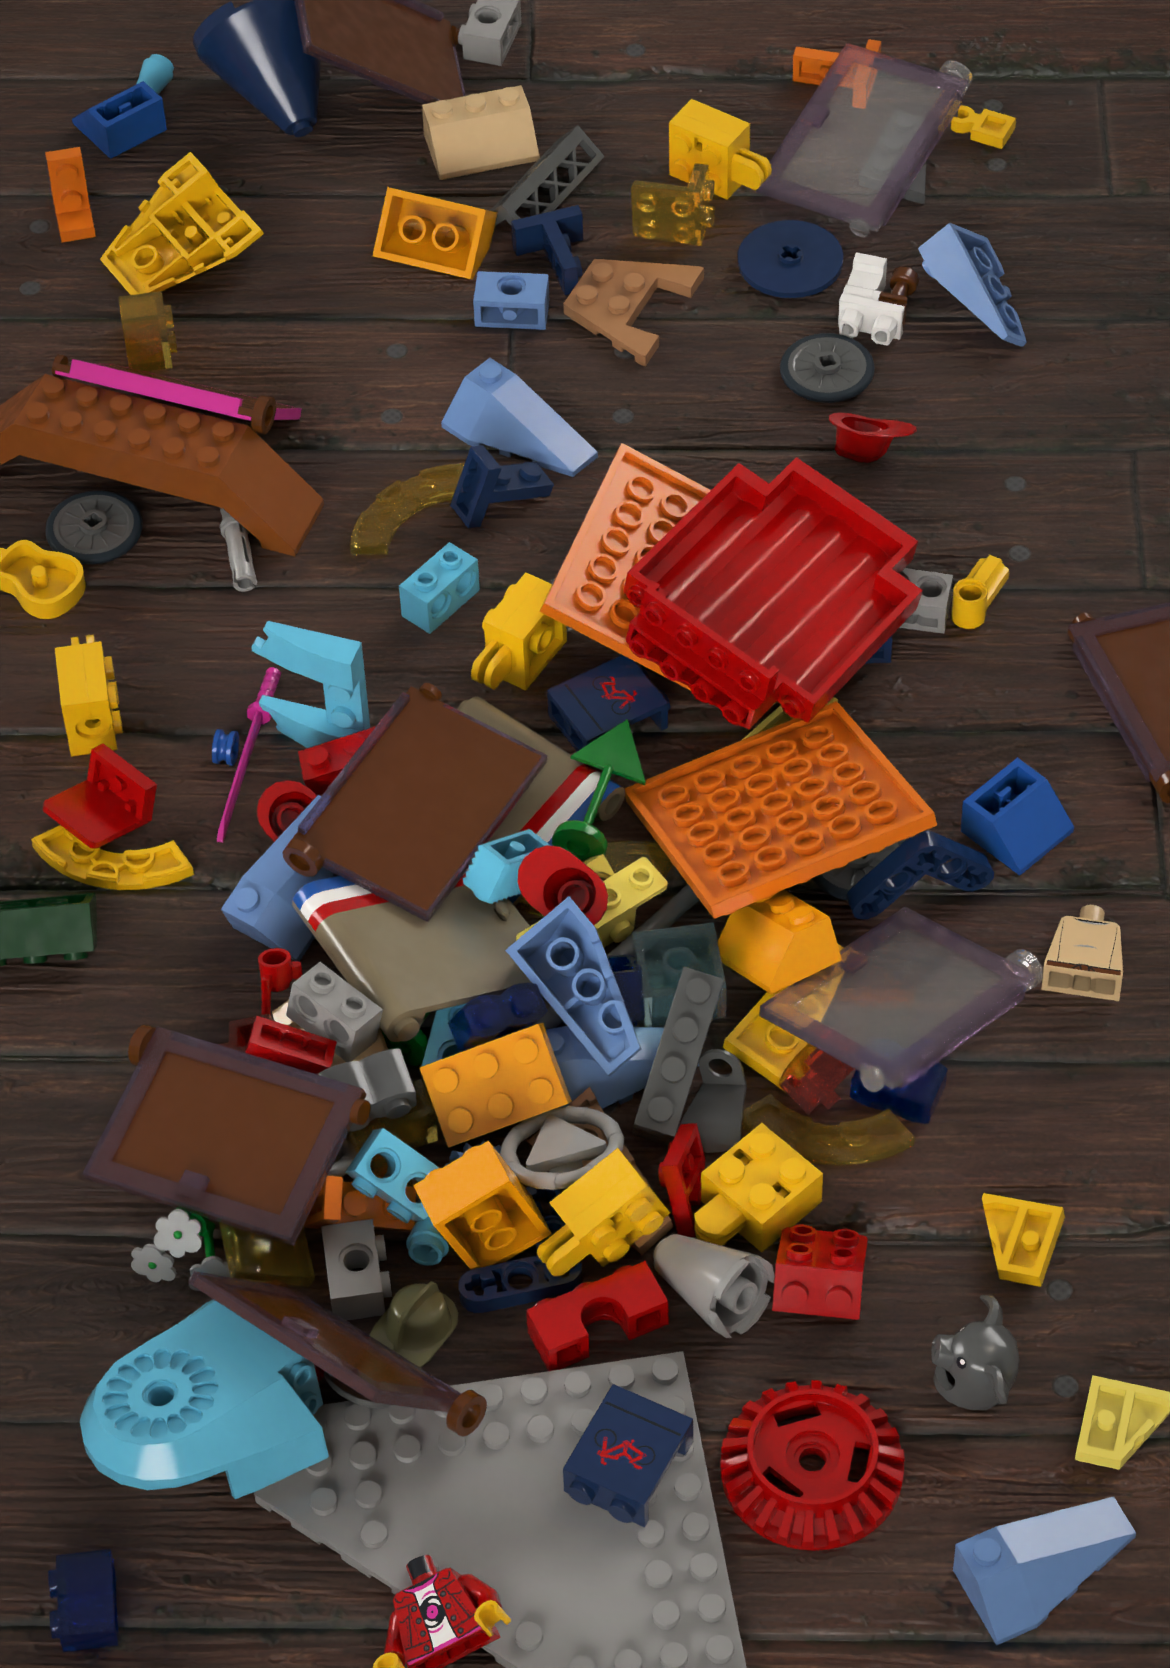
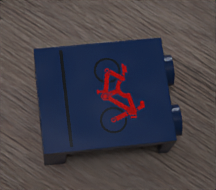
(605, 698)
(626, 1454)

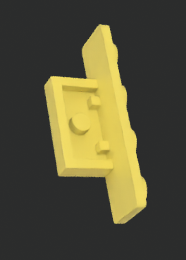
(625, 892)

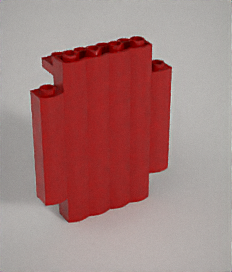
(771, 593)

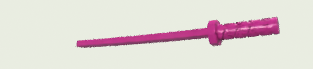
(257, 717)

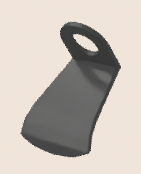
(718, 1103)

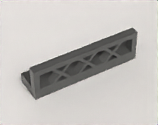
(546, 167)

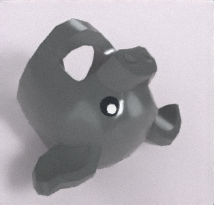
(980, 1359)

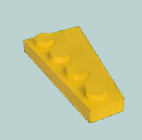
(764, 1044)

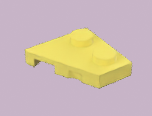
(1118, 1421)

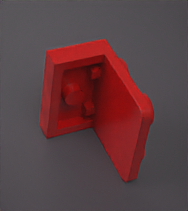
(106, 804)
(819, 1272)

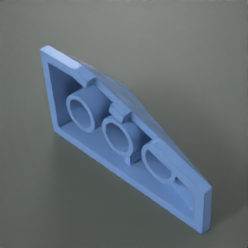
(971, 273)
(506, 414)
(264, 898)
(577, 981)
(583, 1071)
(1035, 1563)

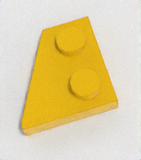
(1022, 1236)

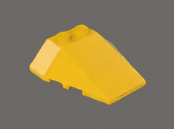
(179, 232)

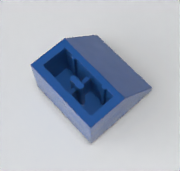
(123, 120)
(1016, 817)

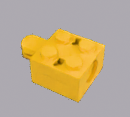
(718, 140)
(518, 637)
(88, 696)
(756, 1191)
(602, 1215)

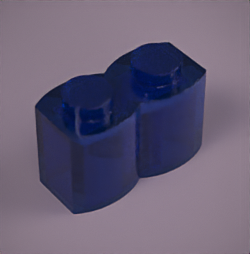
(630, 983)
(497, 1016)
(913, 1102)
(85, 1600)

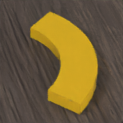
(111, 870)

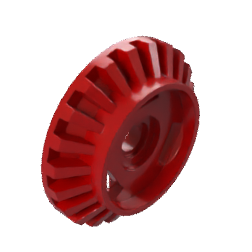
(830, 1507)

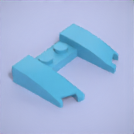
(325, 659)

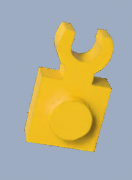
(986, 128)

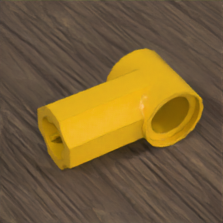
(977, 592)

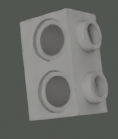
(934, 602)
(335, 1010)

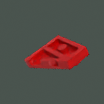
(682, 1176)

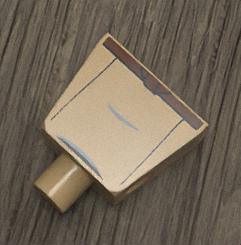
(1085, 956)

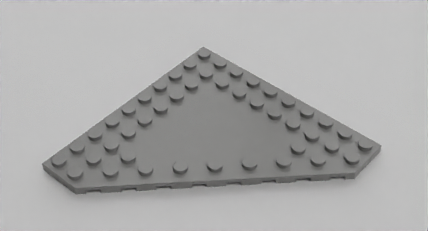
(497, 1509)

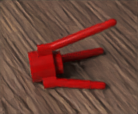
(276, 974)

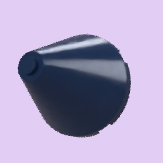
(263, 60)

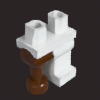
(868, 308)

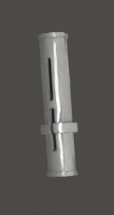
(238, 552)

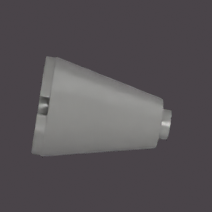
(716, 1281)

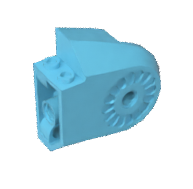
(203, 1404)

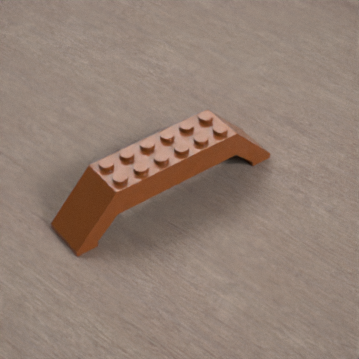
(163, 452)

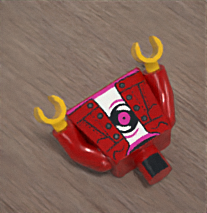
(440, 1618)

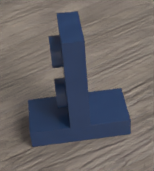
(553, 234)
(487, 482)

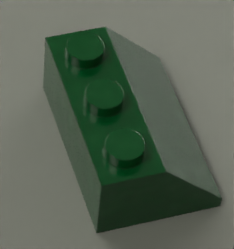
(48, 927)

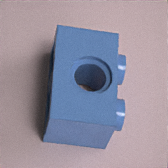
(511, 300)

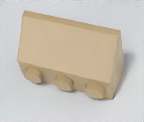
(480, 132)

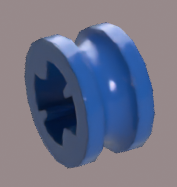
(225, 747)

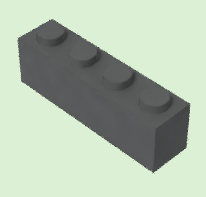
(677, 1056)

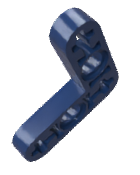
(912, 859)
(543, 1284)

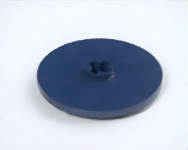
(790, 259)

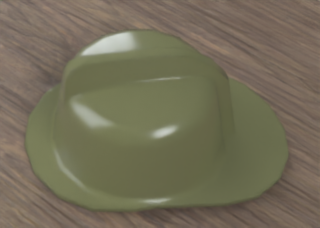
(417, 1322)

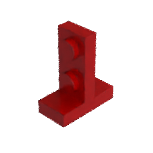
(290, 1046)

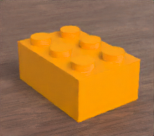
(495, 1084)
(482, 1208)

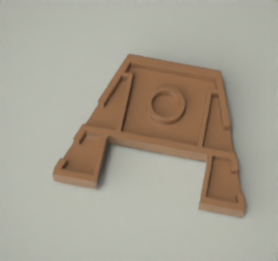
(616, 292)

